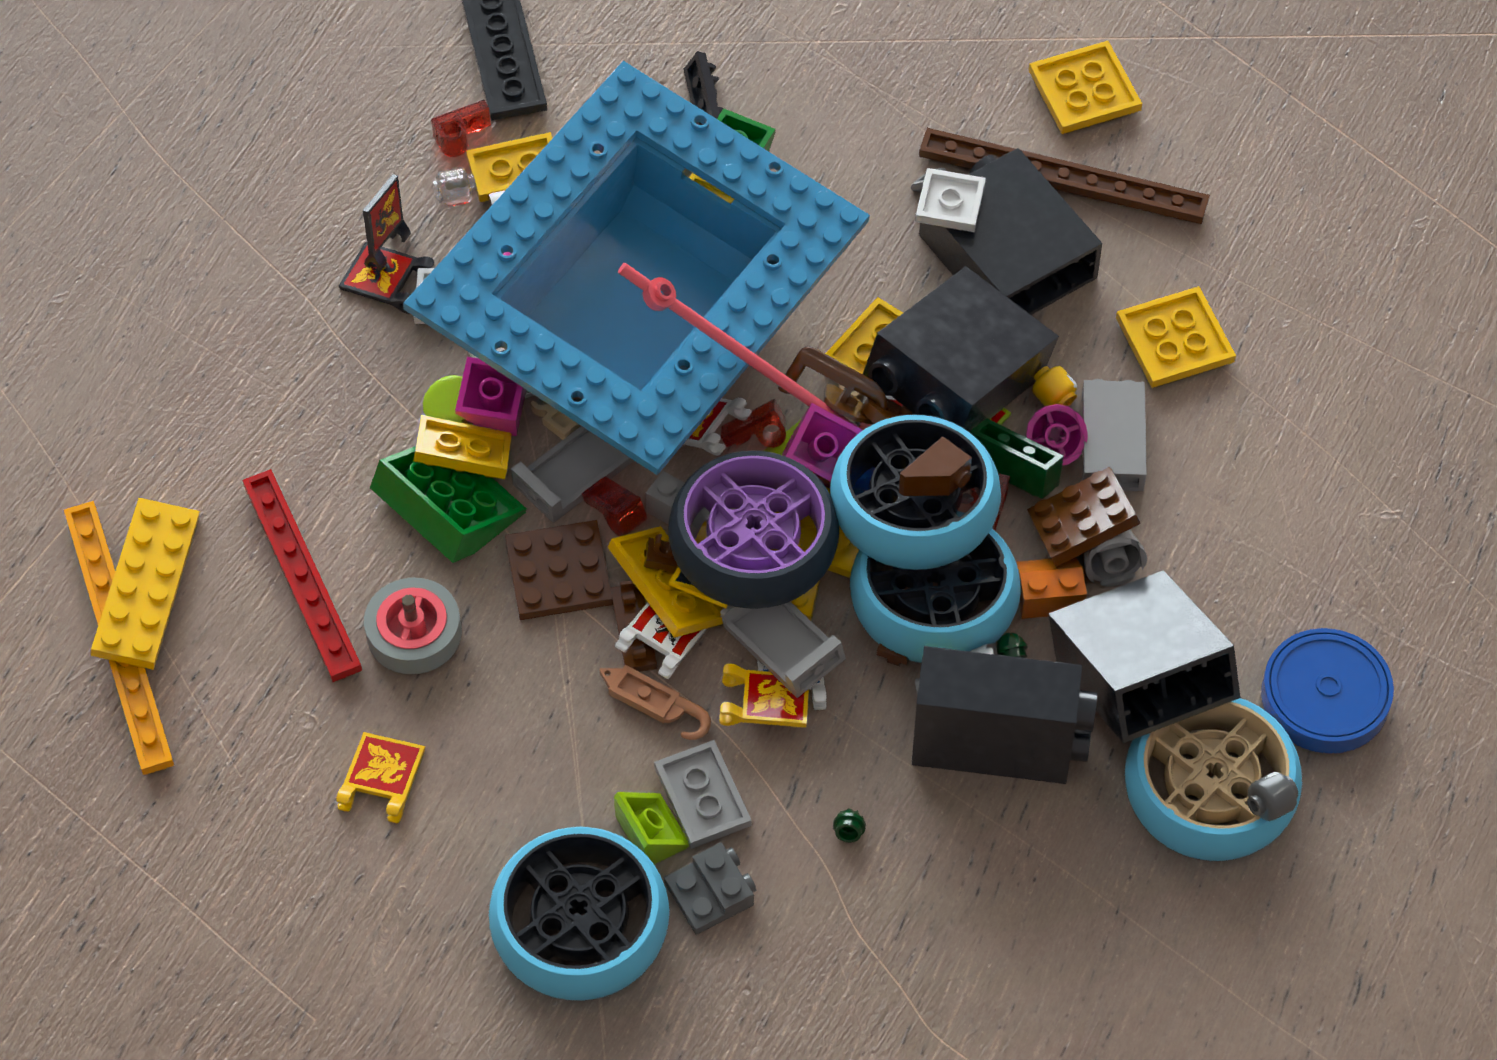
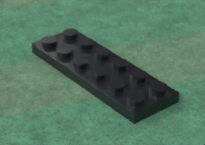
(504, 57)

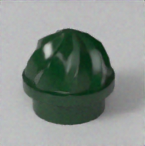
(1012, 645)
(849, 826)

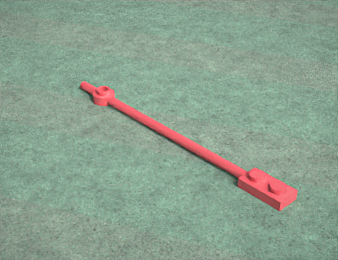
(658, 302)

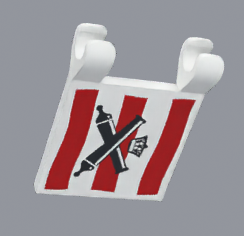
(652, 631)

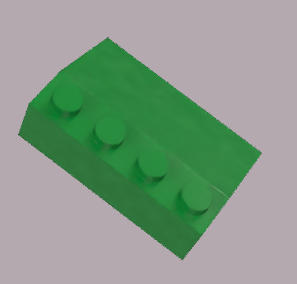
(446, 506)

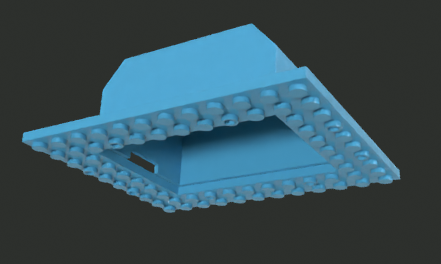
(582, 214)

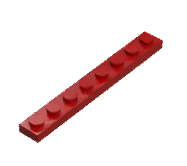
(302, 576)

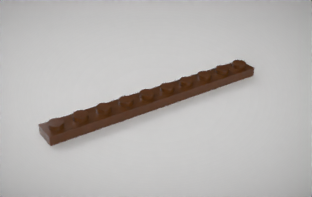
(1074, 177)

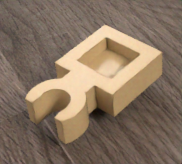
(555, 420)

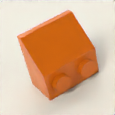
(1049, 587)

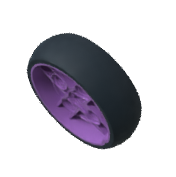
(749, 571)

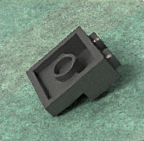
(711, 888)

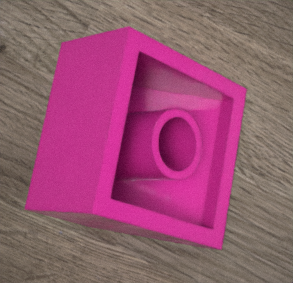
(489, 398)
(820, 441)

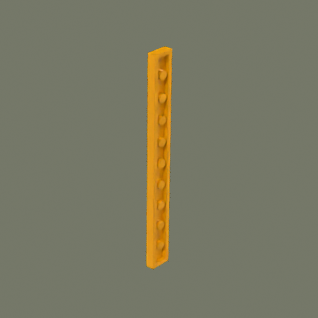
(130, 680)

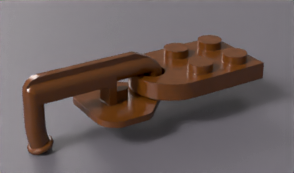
(876, 405)

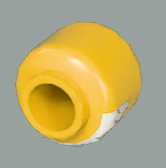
(1054, 386)

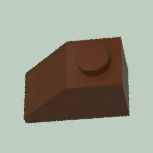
(936, 471)

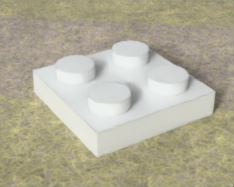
(950, 200)

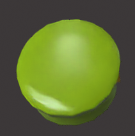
(442, 399)

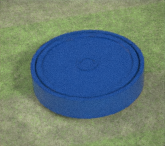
(1328, 690)

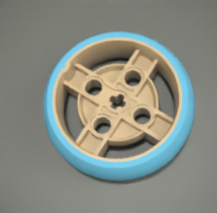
(1238, 729)

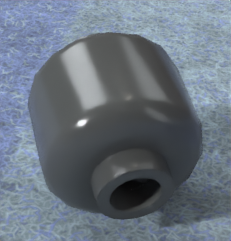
(1272, 796)

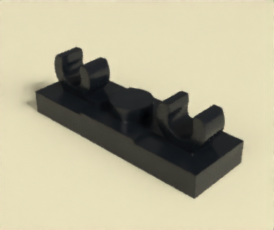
(701, 84)

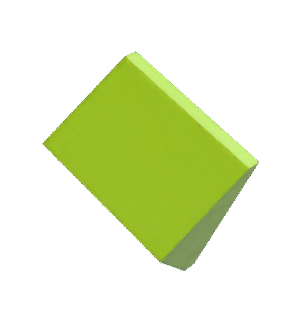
(649, 824)

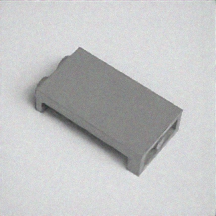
(1115, 431)
(566, 471)
(785, 643)

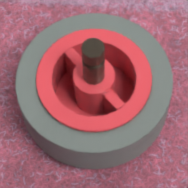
(412, 625)

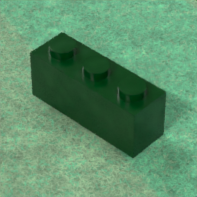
(1024, 460)

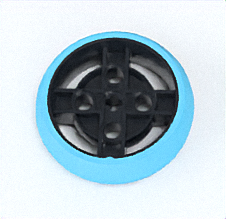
(912, 529)
(981, 575)
(542, 867)

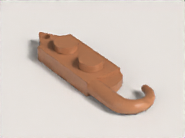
(654, 698)

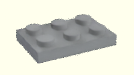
(702, 794)

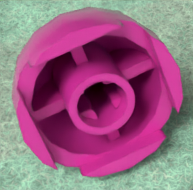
(1059, 430)

